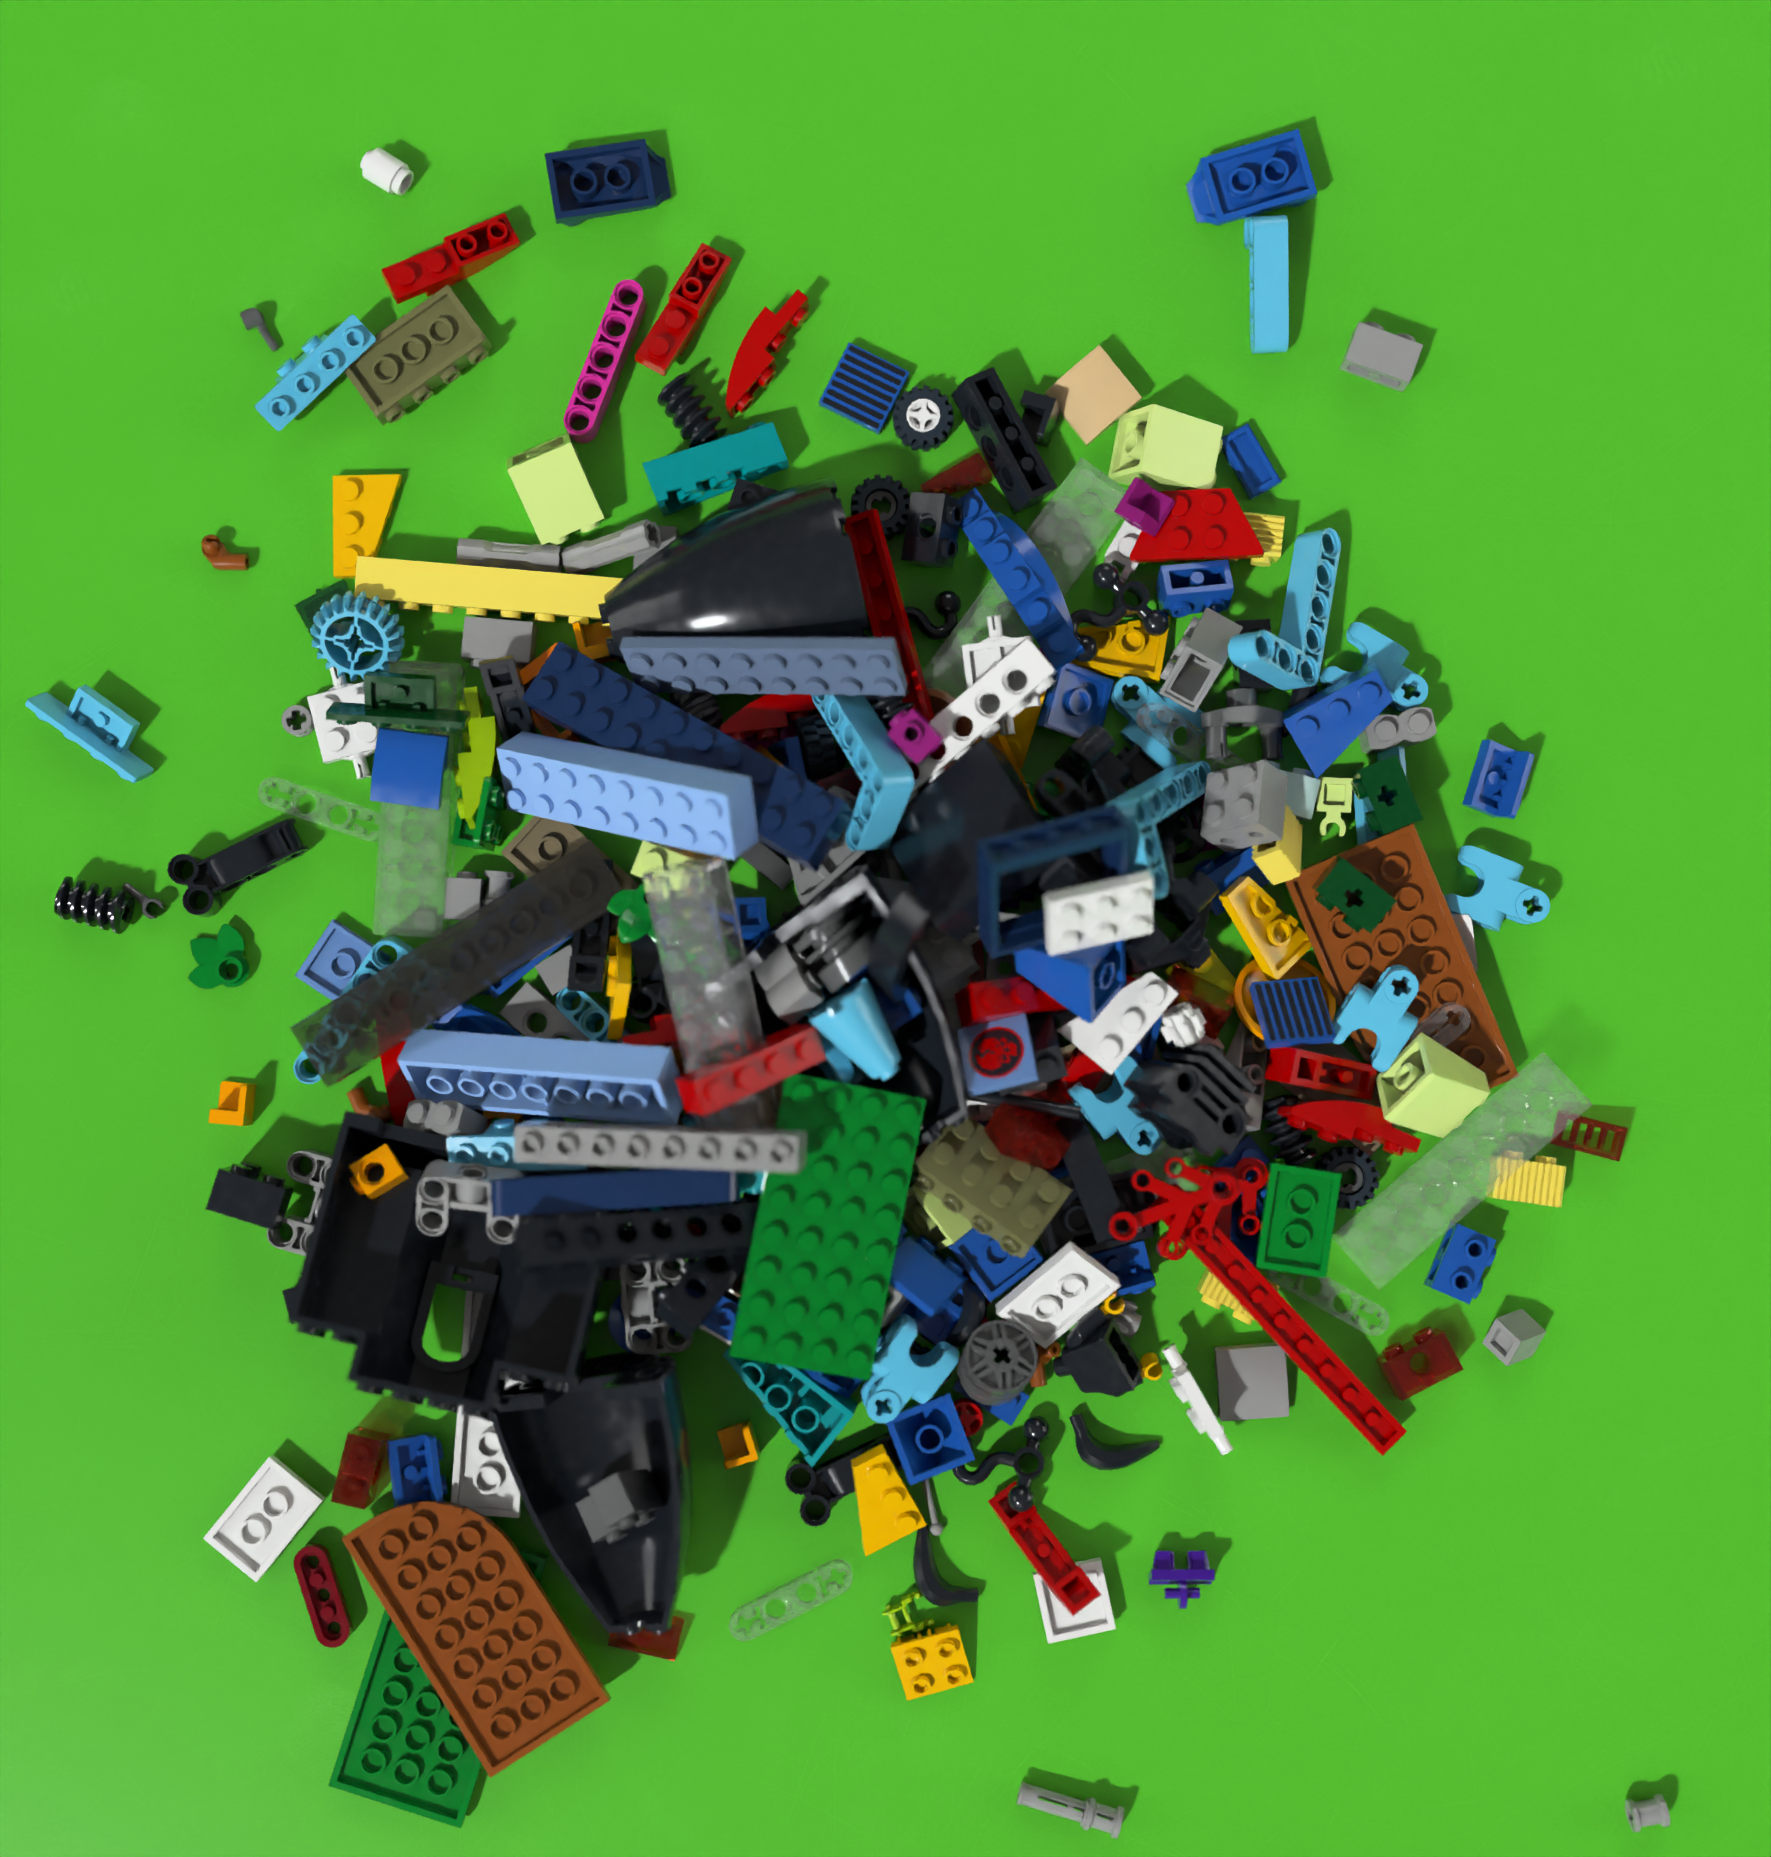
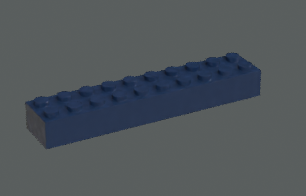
(624, 717)

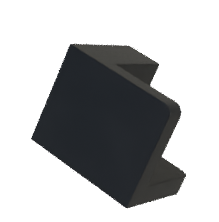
(1039, 416)

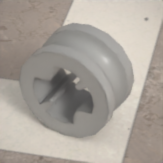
(290, 714)

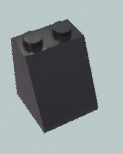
(1047, 1048)

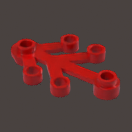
(1248, 1191)
(1180, 1204)

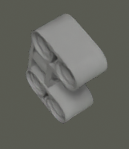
(461, 1188)
(303, 1227)
(639, 1309)

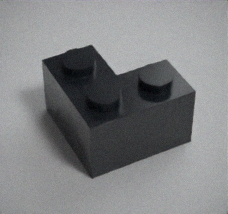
(250, 1195)

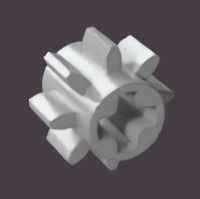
(1127, 1320)

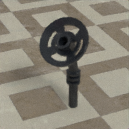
(1173, 832)

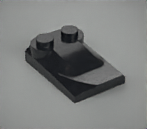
(1072, 1225)

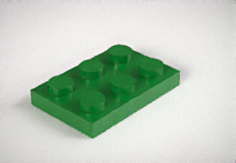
(1297, 1220)

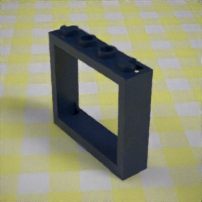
(1035, 845)

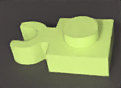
(1334, 798)

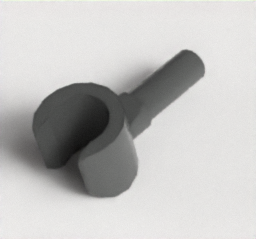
(253, 318)
(144, 900)

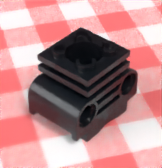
(1192, 1098)

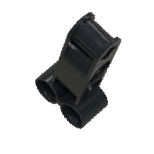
(236, 865)
(649, 978)
(833, 1478)

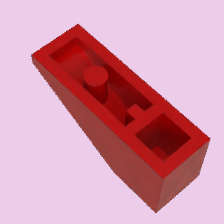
(1321, 1072)

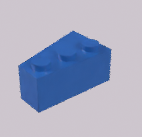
(1337, 716)

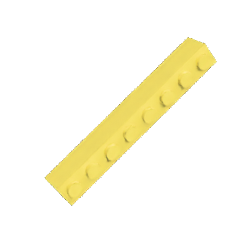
(482, 589)

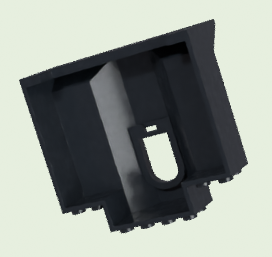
(376, 1276)

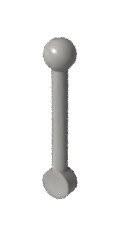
(936, 1528)

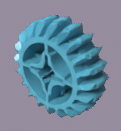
(340, 644)

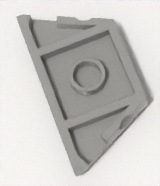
(837, 861)

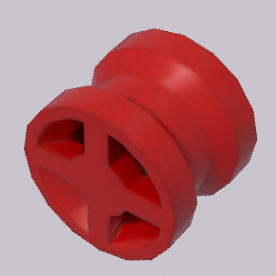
(970, 1422)

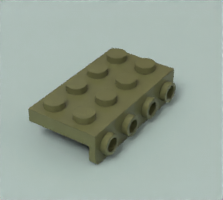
(417, 356)
(989, 1189)

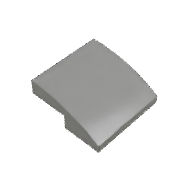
(1251, 1381)

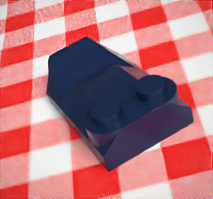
(606, 181)

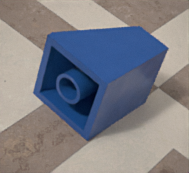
(1077, 979)

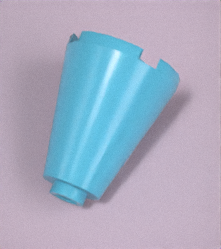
(859, 1030)

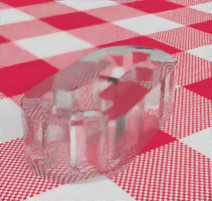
(1438, 1018)

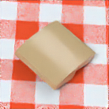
(1093, 395)

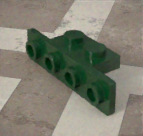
(401, 701)

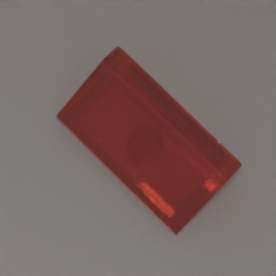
(647, 1643)

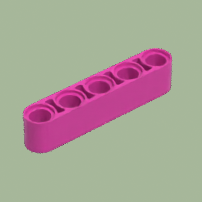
(605, 345)

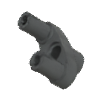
(1243, 712)

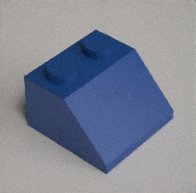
(926, 1275)

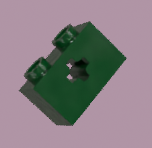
(1390, 778)
(1373, 901)

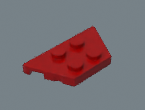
(1200, 527)

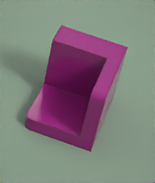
(1144, 507)

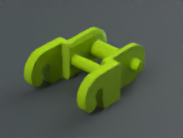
(897, 1629)

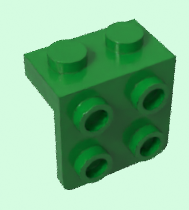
(487, 826)

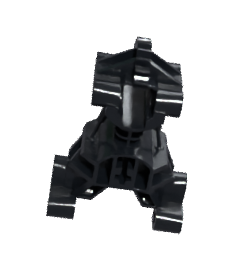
(1087, 780)

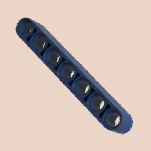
(612, 1190)

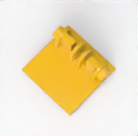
(931, 1662)

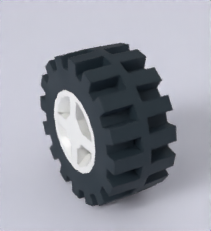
(924, 406)

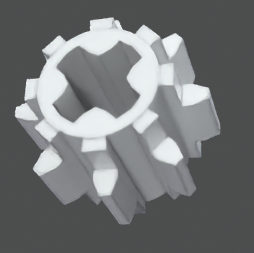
(1183, 1025)

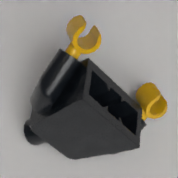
(1101, 1355)

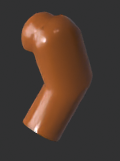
(220, 557)
(361, 1105)
(1044, 1356)

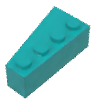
(714, 467)
(801, 1405)

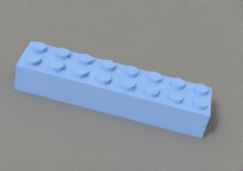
(629, 794)
(544, 1076)

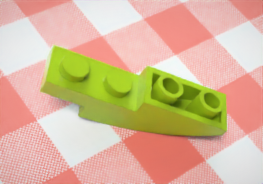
(480, 755)

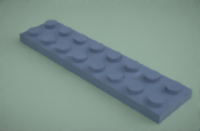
(765, 665)

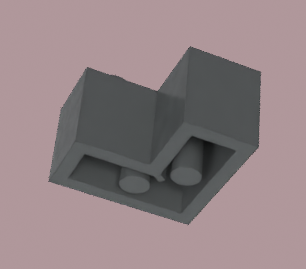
(618, 1504)

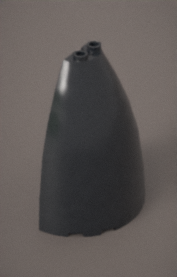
(748, 573)
(926, 1043)
(563, 1443)

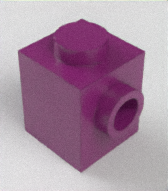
(915, 735)

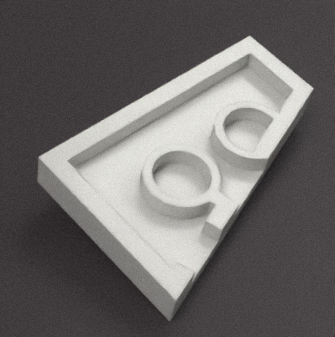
(1121, 1022)

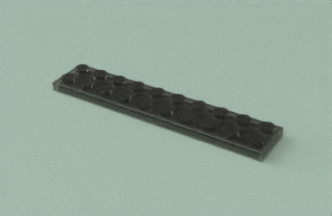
(457, 964)

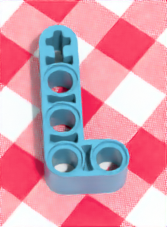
(1268, 282)

